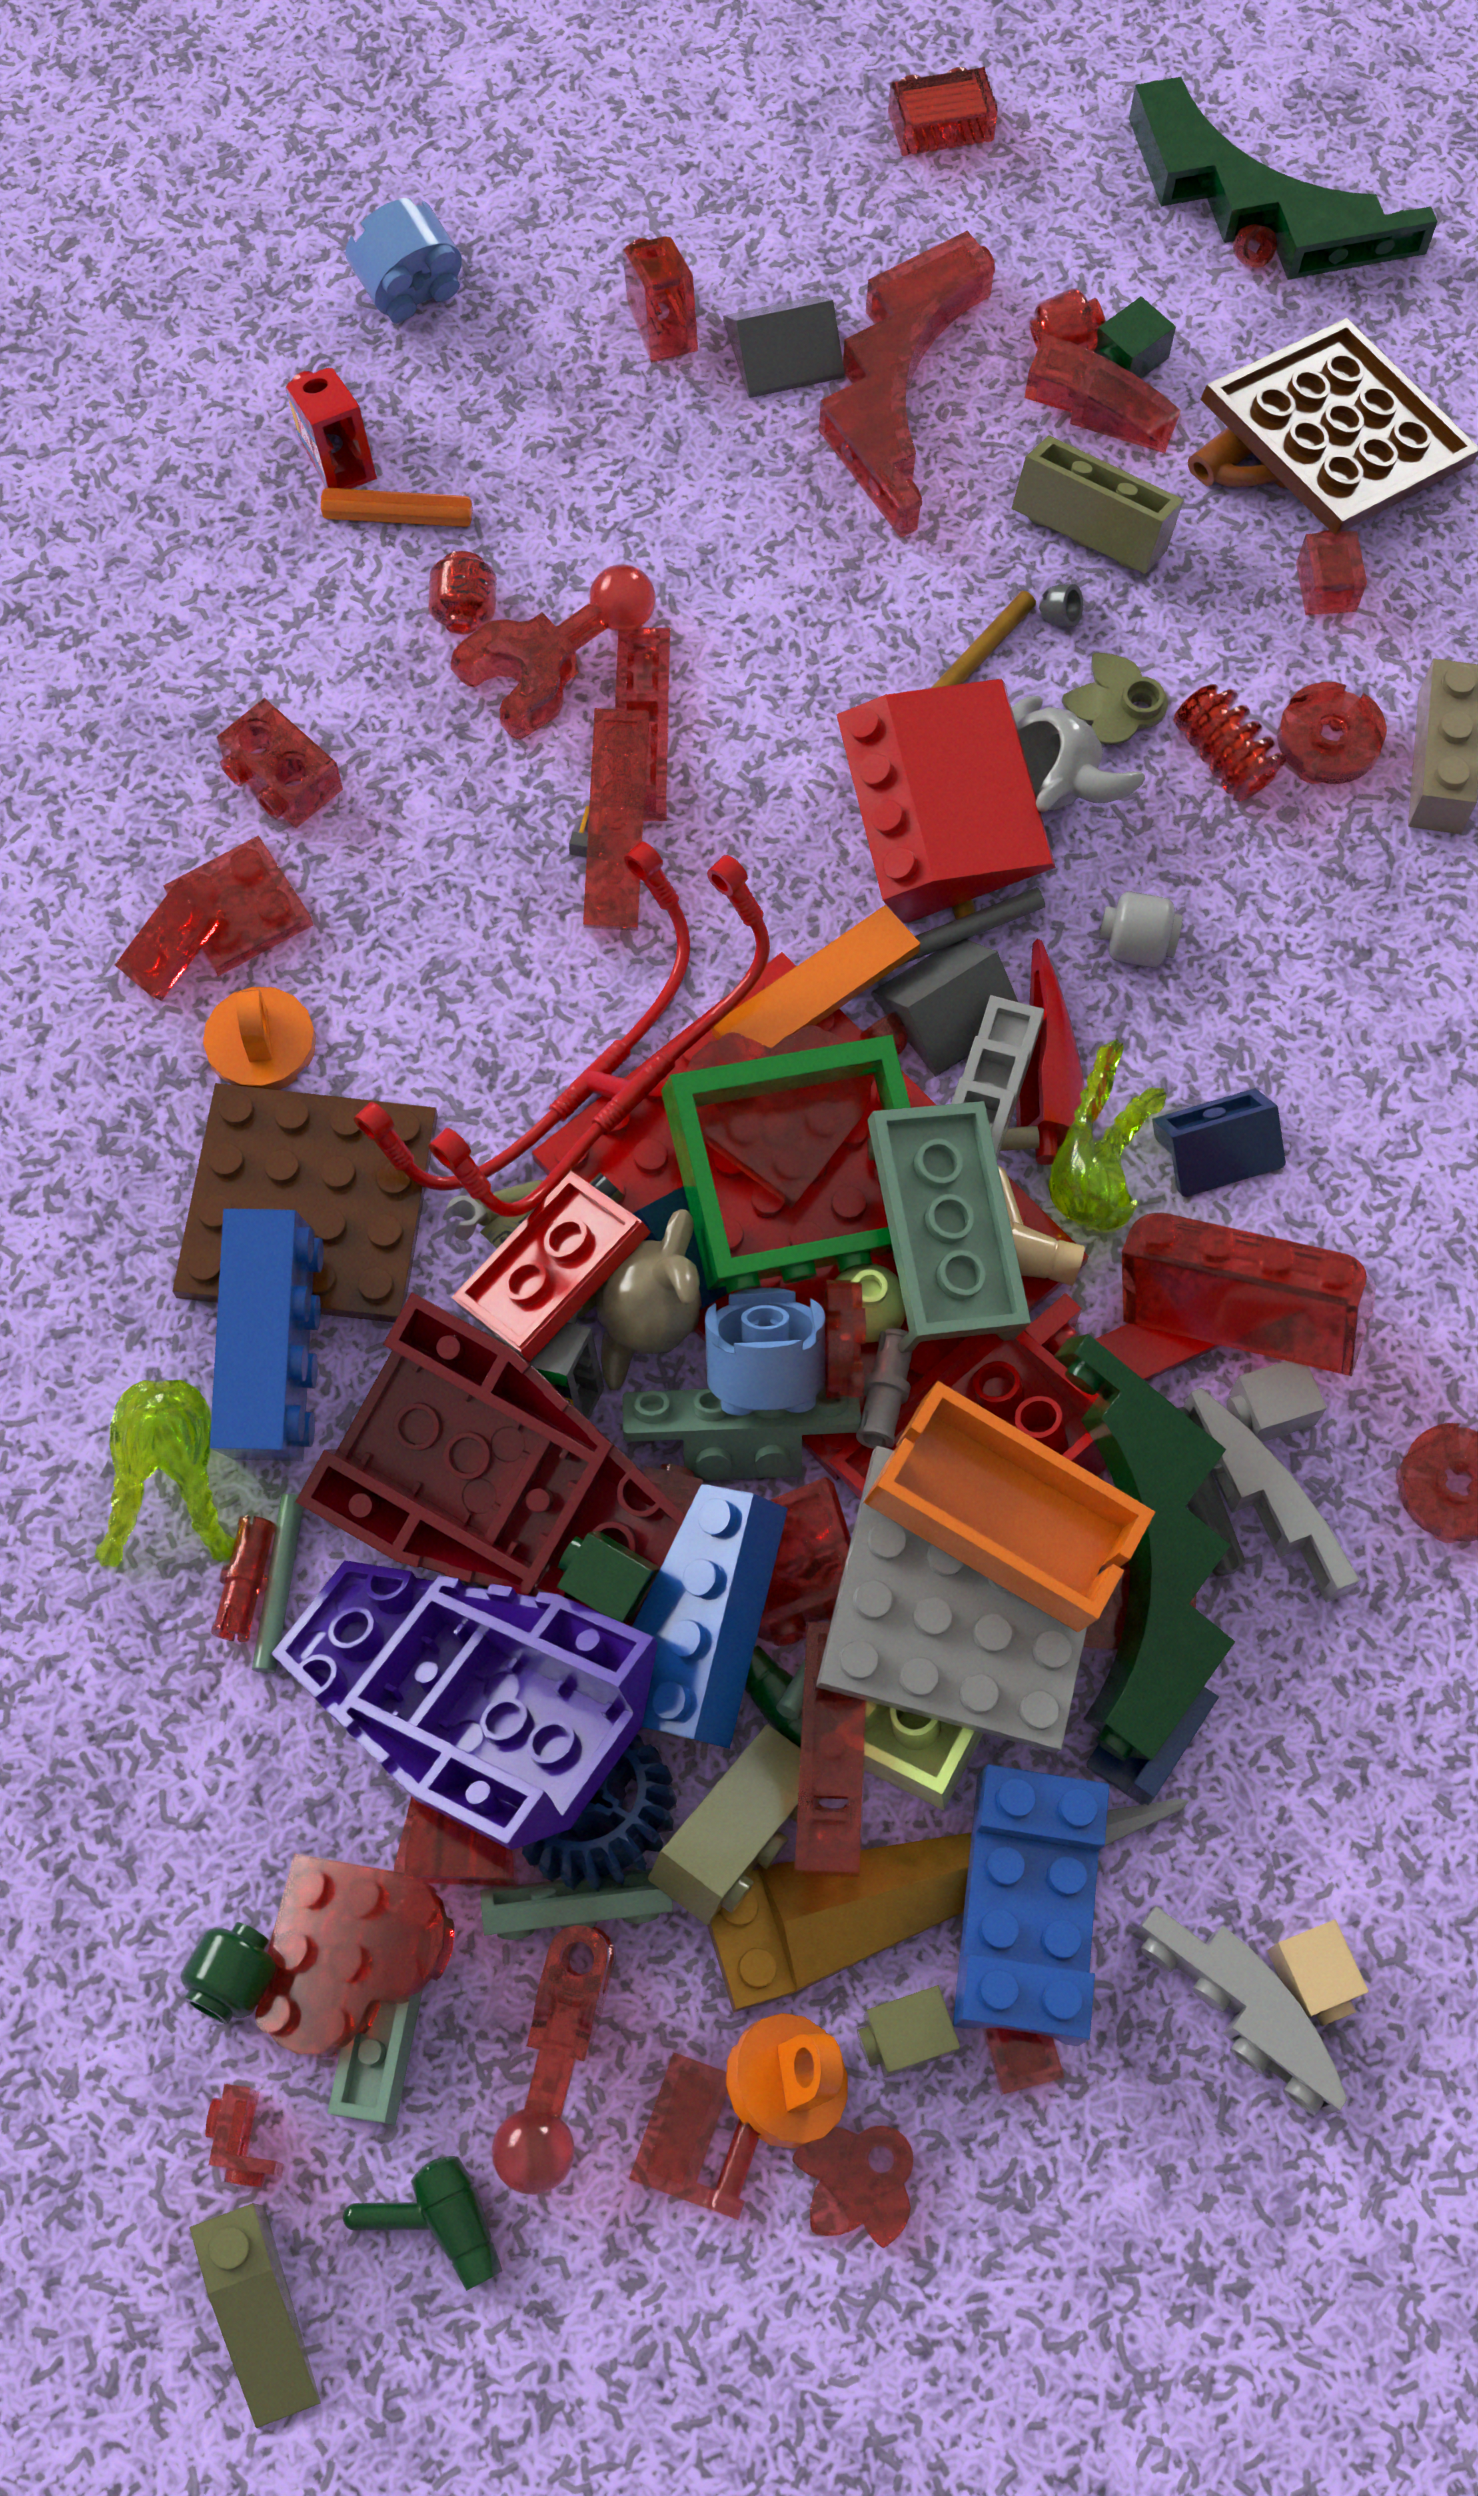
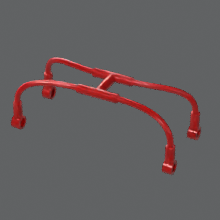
(451, 1149)

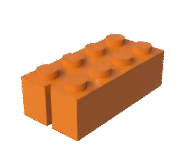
(1009, 1507)

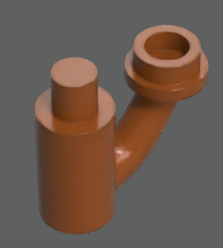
(1218, 464)

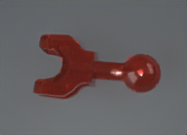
(544, 654)
(535, 2144)

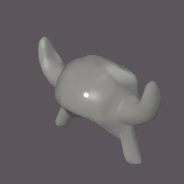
(1066, 757)

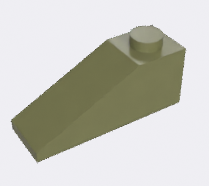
(255, 2312)

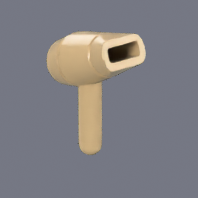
(1038, 1253)

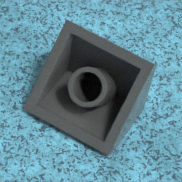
(786, 345)
(946, 1000)

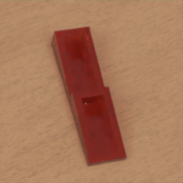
(644, 686)

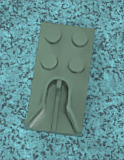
(948, 1223)

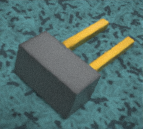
(579, 839)

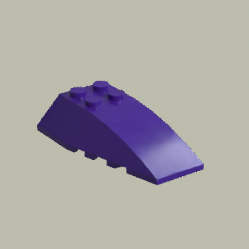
(475, 1694)

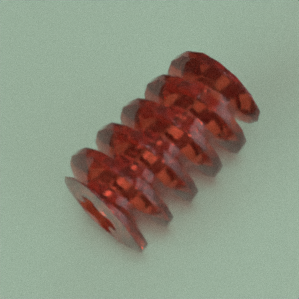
(1227, 743)

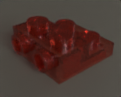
(806, 1563)

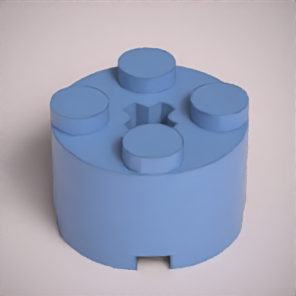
(404, 258)
(765, 1352)

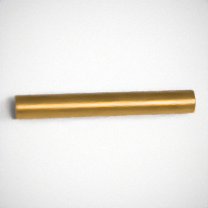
(988, 640)

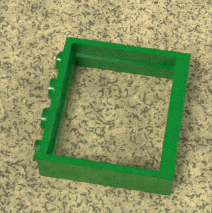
(759, 1077)

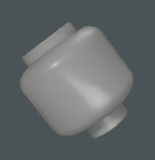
(1141, 929)

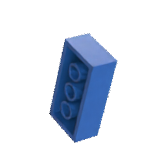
(265, 1335)

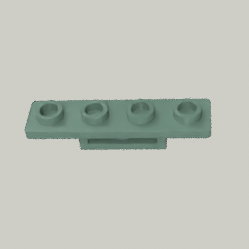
(733, 1445)

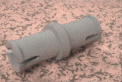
(885, 1391)

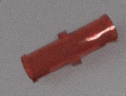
(243, 1579)

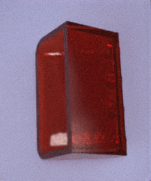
(1246, 1291)

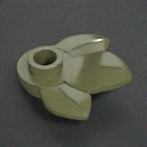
(1111, 697)

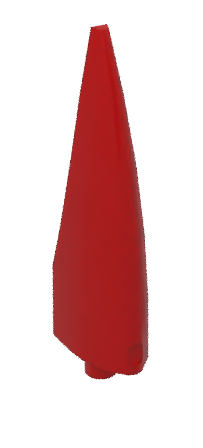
(1055, 1071)

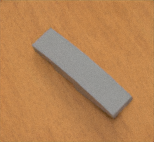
(1000, 1062)
(1255, 1477)

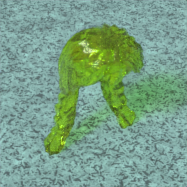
(1088, 1174)
(169, 1430)

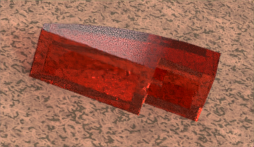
(1100, 394)

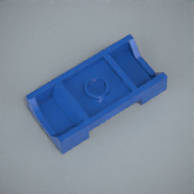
(1031, 1904)

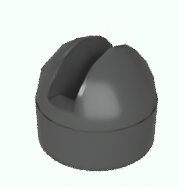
(1062, 605)

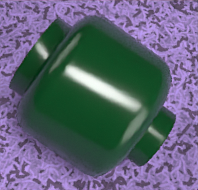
(228, 1972)

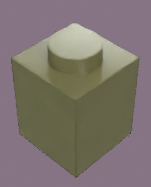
(908, 2032)

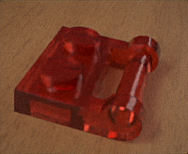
(682, 2134)

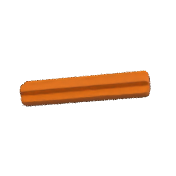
(396, 507)

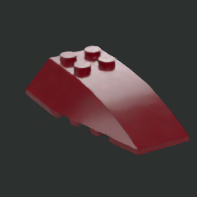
(480, 1465)

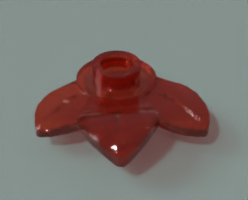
(851, 2190)

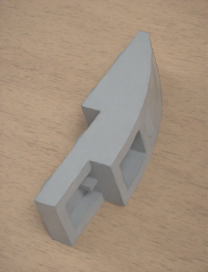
(1268, 2021)

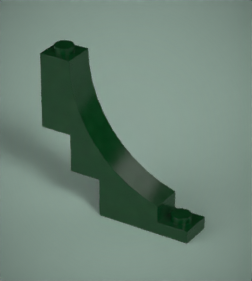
(1313, 225)
(1165, 1642)

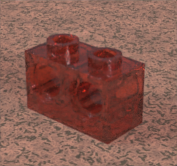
(287, 758)

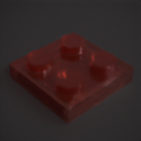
(257, 902)

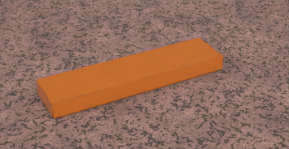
(824, 980)

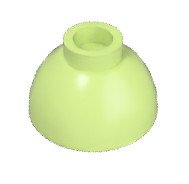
(879, 1296)

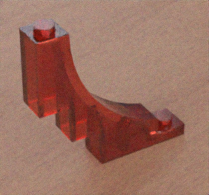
(869, 418)

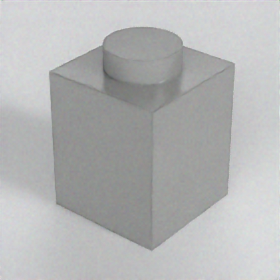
(1277, 1400)

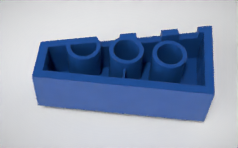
(709, 1613)

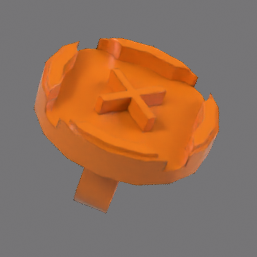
(259, 1038)
(787, 2080)

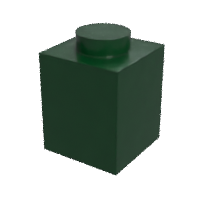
(1136, 338)
(606, 1575)

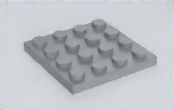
(945, 1639)

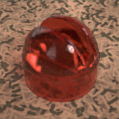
(1261, 235)
(886, 1026)

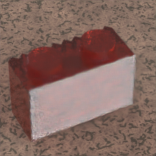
(942, 110)

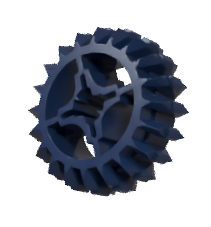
(607, 1836)

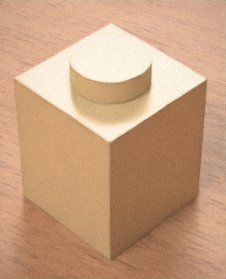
(1319, 1972)

